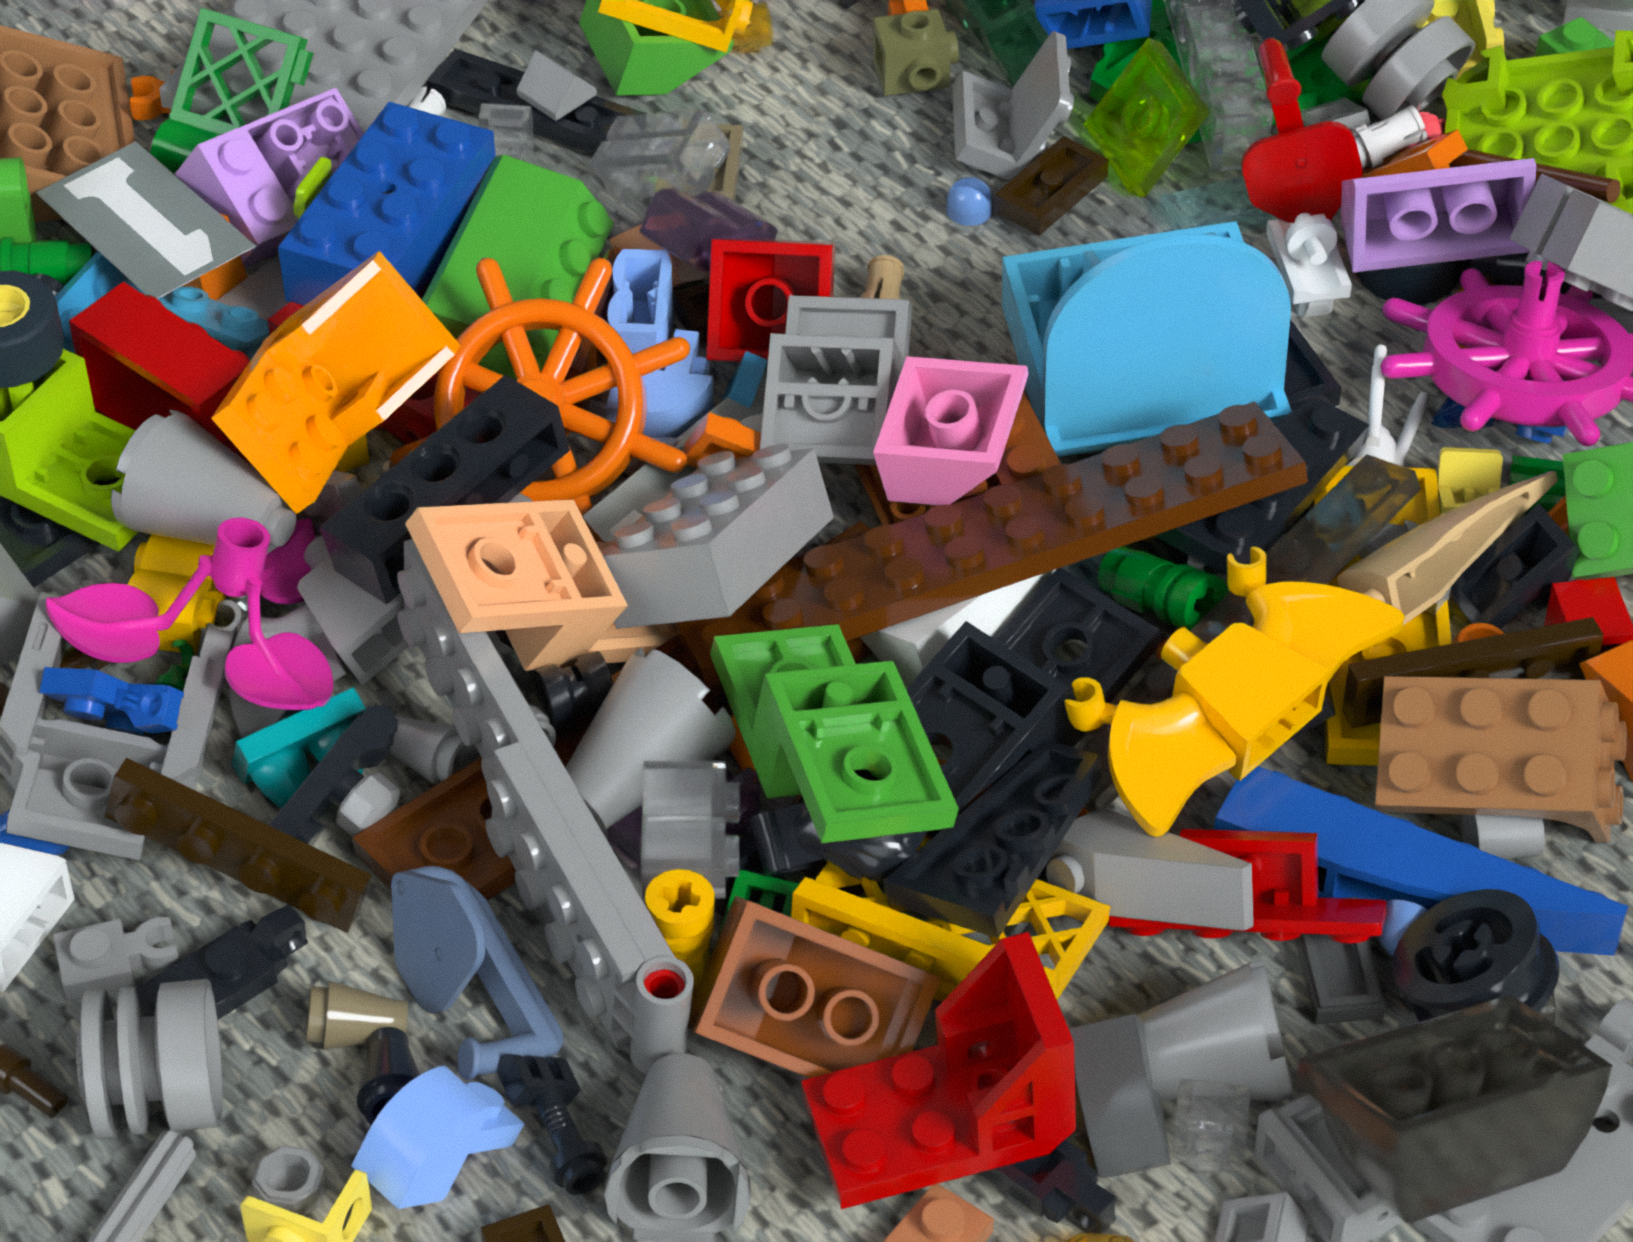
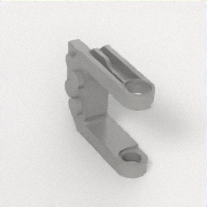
(68, 767)

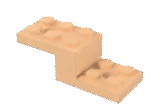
(531, 575)

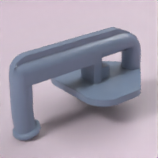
(441, 941)

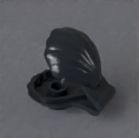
(791, 844)

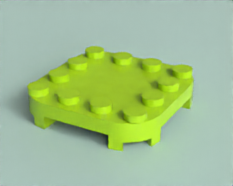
(1552, 108)

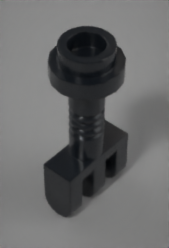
(551, 1088)

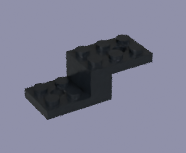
(1009, 692)

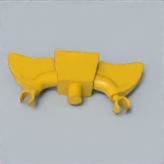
(1235, 694)

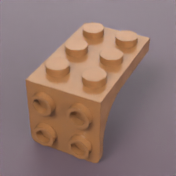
(1502, 749)

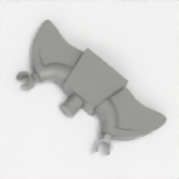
(335, 618)

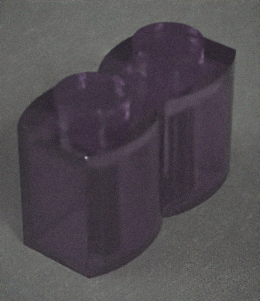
(688, 224)

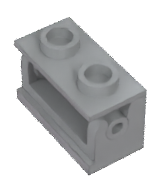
(1309, 1167)

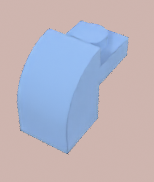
(676, 395)
(429, 1132)

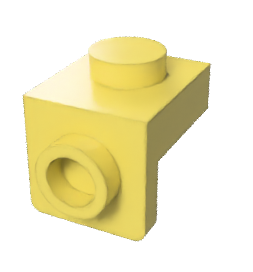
(1467, 475)

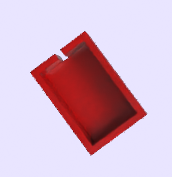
(153, 362)

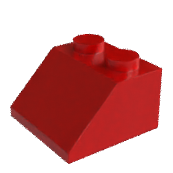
(753, 290)

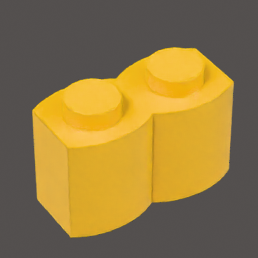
(162, 571)

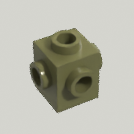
(913, 52)

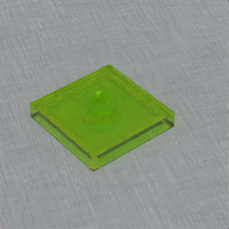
(1146, 118)

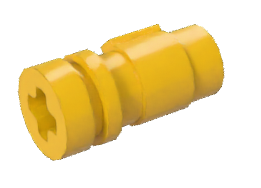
(684, 913)

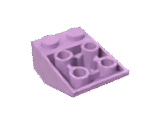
(258, 167)

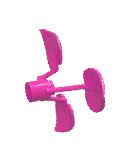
(279, 673)

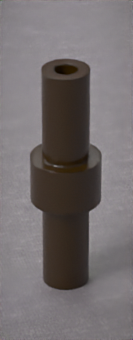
(21, 1079)

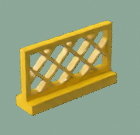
(939, 944)

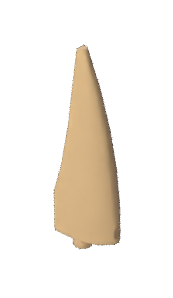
(1430, 558)

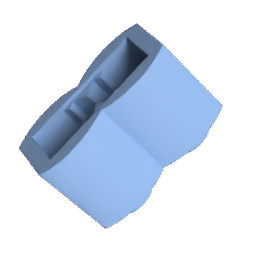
(642, 298)

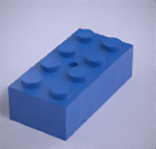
(393, 195)

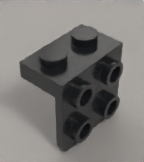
(1286, 21)

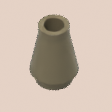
(347, 1016)

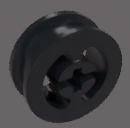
(1474, 953)

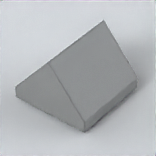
(553, 87)

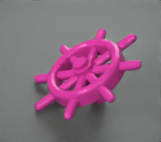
(1522, 350)

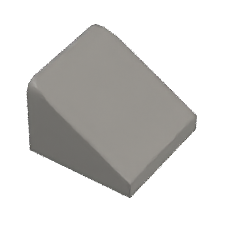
(1261, 1219)

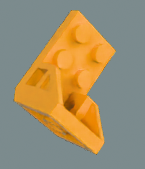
(332, 377)

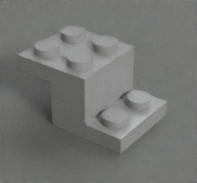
(835, 375)

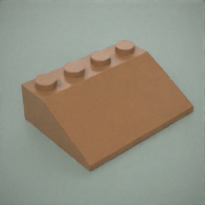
(59, 108)

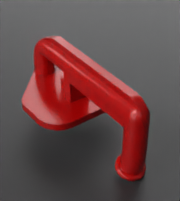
(1300, 165)

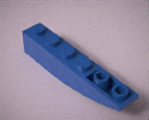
(1393, 859)

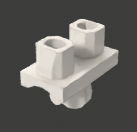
(1309, 263)

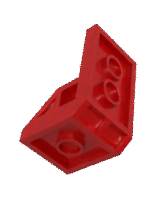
(971, 1104)

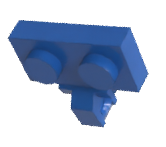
(123, 705)

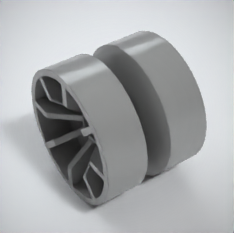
(1406, 59)

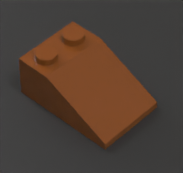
(806, 995)

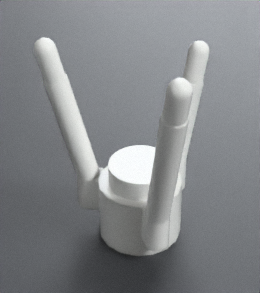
(1379, 440)

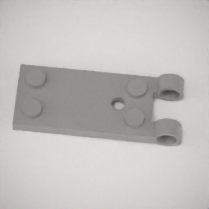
(1591, 1189)

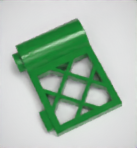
(186, 129)

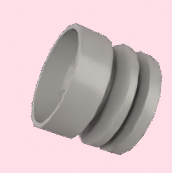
(151, 1059)

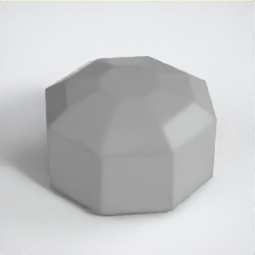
(367, 803)
(290, 1179)

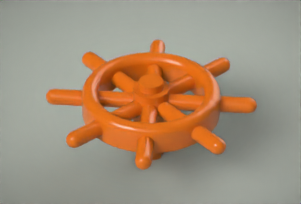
(575, 321)

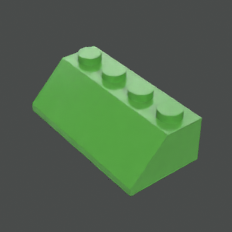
(539, 232)

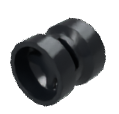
(573, 690)

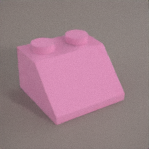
(946, 427)

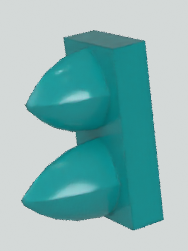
(278, 753)

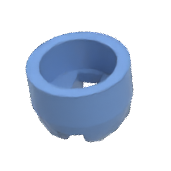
(969, 202)
(1399, 917)

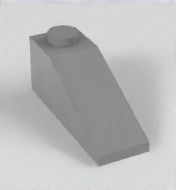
(1151, 876)

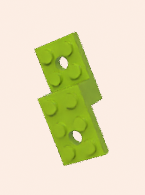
(58, 448)

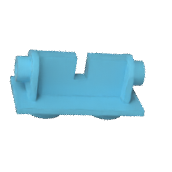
(230, 325)

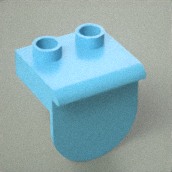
(1146, 333)

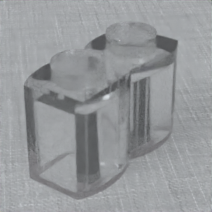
(687, 821)

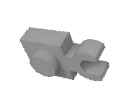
(105, 956)

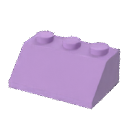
(1435, 214)

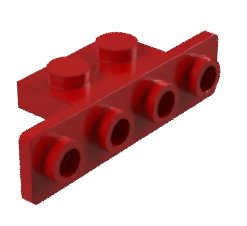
(1283, 891)

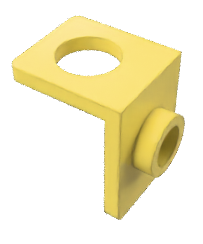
(274, 1224)

